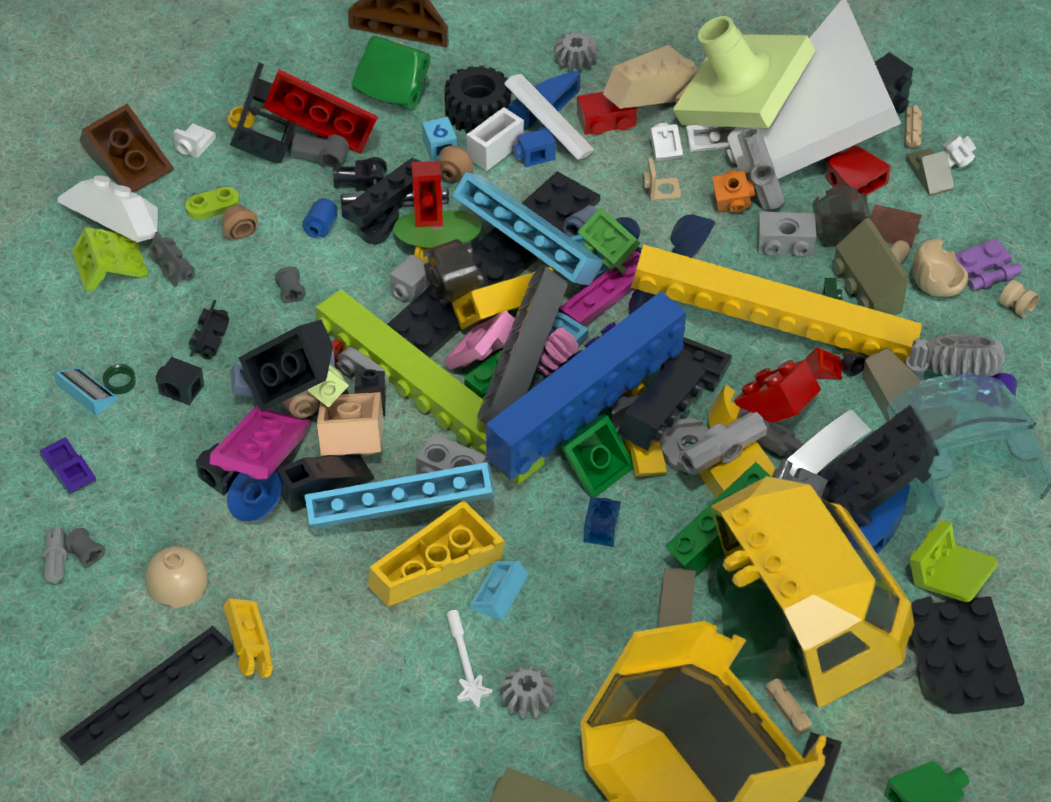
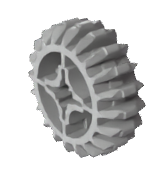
(965, 354)

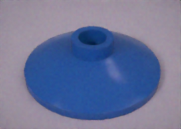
(253, 498)

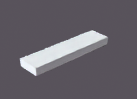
(549, 116)

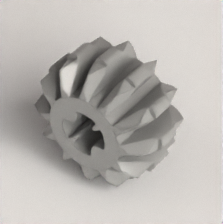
(575, 51)
(527, 692)

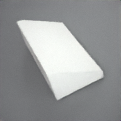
(707, 137)

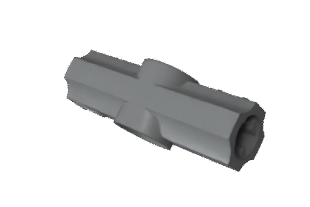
(757, 155)
(723, 443)

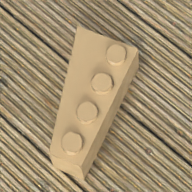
(650, 78)

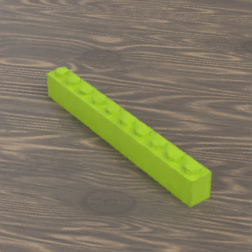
(409, 371)

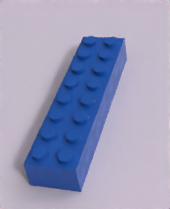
(585, 386)

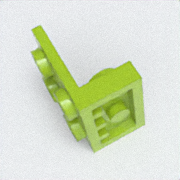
(104, 252)

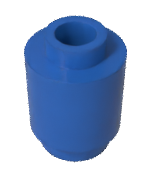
(320, 218)

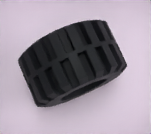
(475, 96)

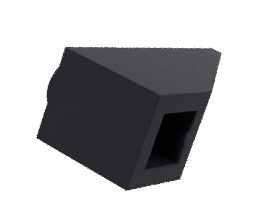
(320, 475)

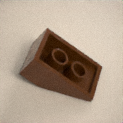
(125, 149)

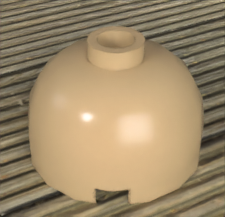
(176, 577)

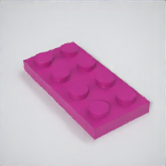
(260, 443)

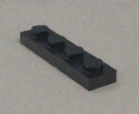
(380, 196)

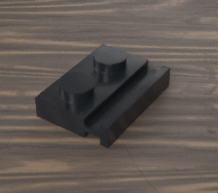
(706, 357)

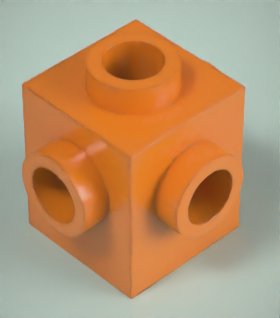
(733, 191)

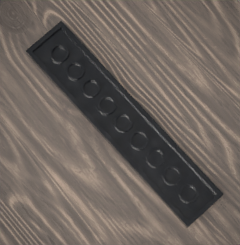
(498, 257)

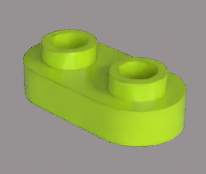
(211, 203)

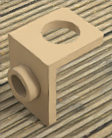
(652, 184)

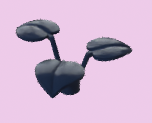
(687, 237)

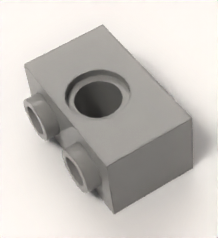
(786, 233)

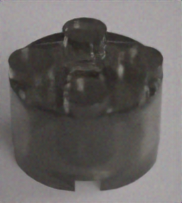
(839, 214)
(452, 270)

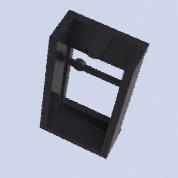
(253, 141)

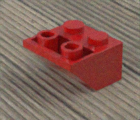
(779, 392)

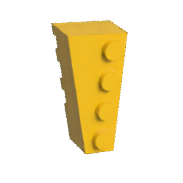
(436, 555)

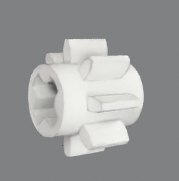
(959, 151)

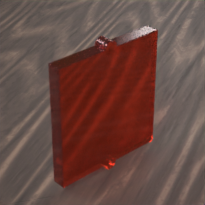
(895, 224)

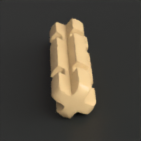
(913, 127)
(788, 706)

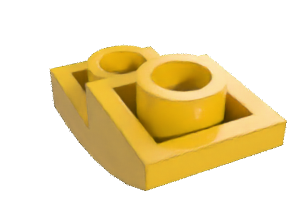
(723, 409)
(646, 462)

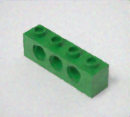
(699, 541)

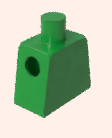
(927, 784)

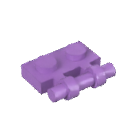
(985, 258)

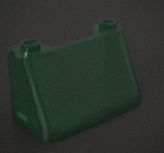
(755, 615)

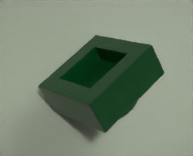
(830, 289)

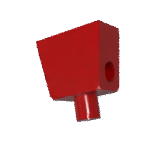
(857, 169)

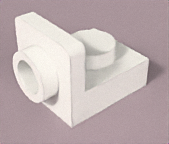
(193, 140)
(665, 142)

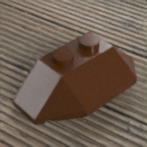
(400, 19)

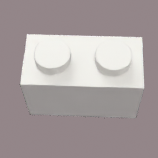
(494, 138)

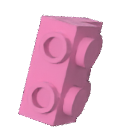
(481, 341)

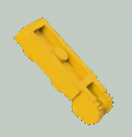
(249, 637)

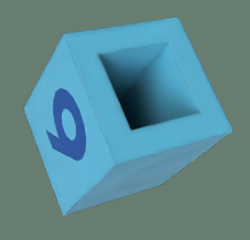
(438, 135)

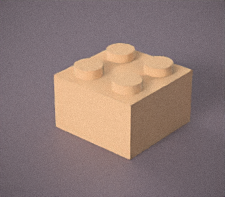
(351, 425)

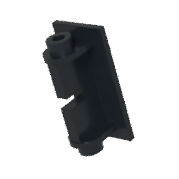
(211, 322)

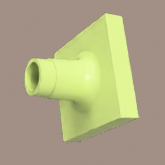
(742, 76)

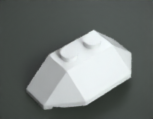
(113, 207)

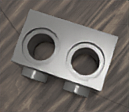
(445, 454)

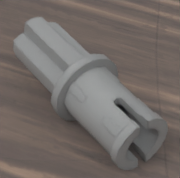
(917, 360)
(54, 555)

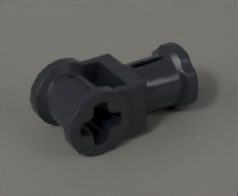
(360, 174)

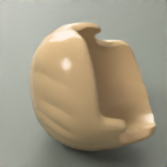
(938, 270)

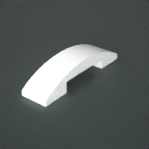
(830, 443)

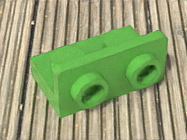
(609, 239)

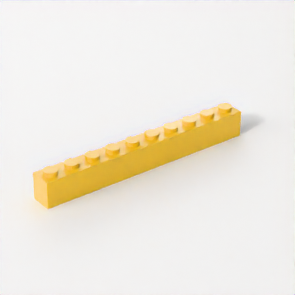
(773, 304)

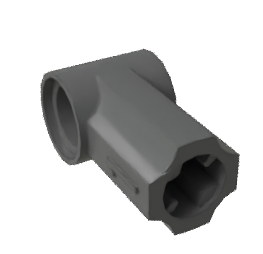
(323, 151)

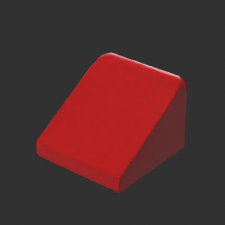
(824, 364)

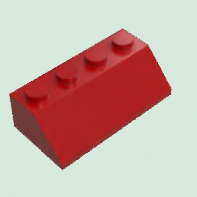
(319, 111)

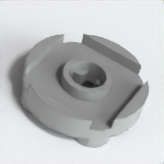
(674, 442)

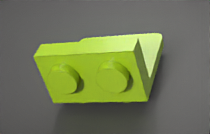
(949, 568)

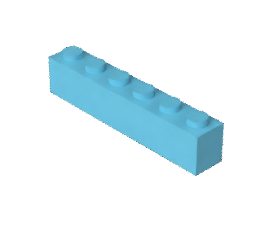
(528, 229)
(400, 495)

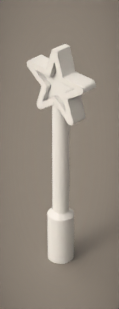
(472, 687)

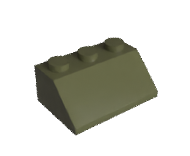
(871, 270)

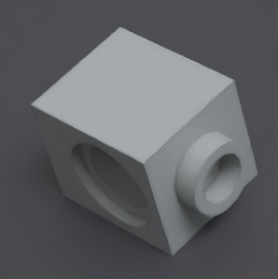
(409, 279)

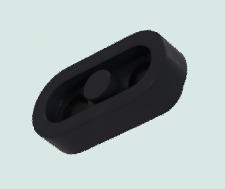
(380, 227)

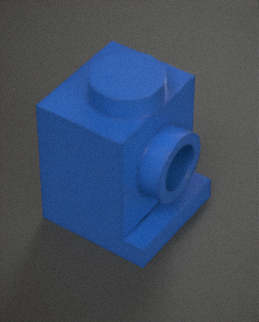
(535, 147)

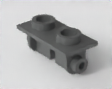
(170, 260)

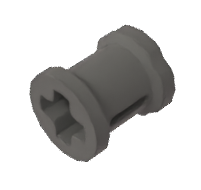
(289, 282)
(84, 547)

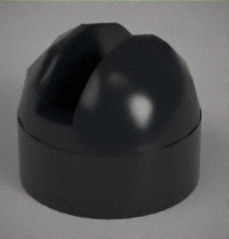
(848, 365)

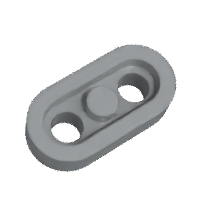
(352, 360)

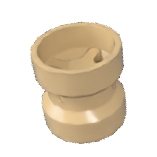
(1019, 298)

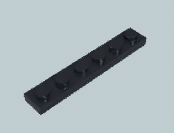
(146, 695)

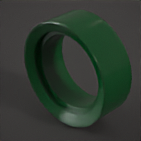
(119, 369)

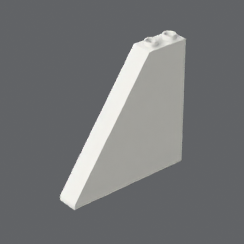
(830, 106)

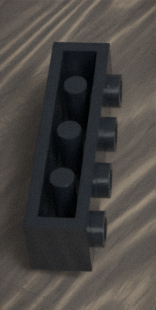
(662, 402)

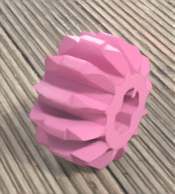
(557, 350)

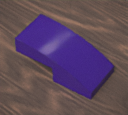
(67, 466)

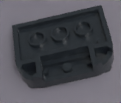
(881, 465)
(963, 656)

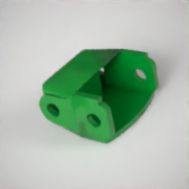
(392, 72)

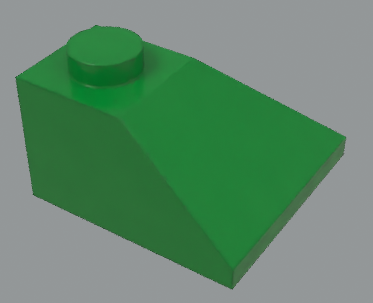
(597, 455)

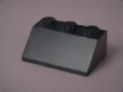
(288, 364)

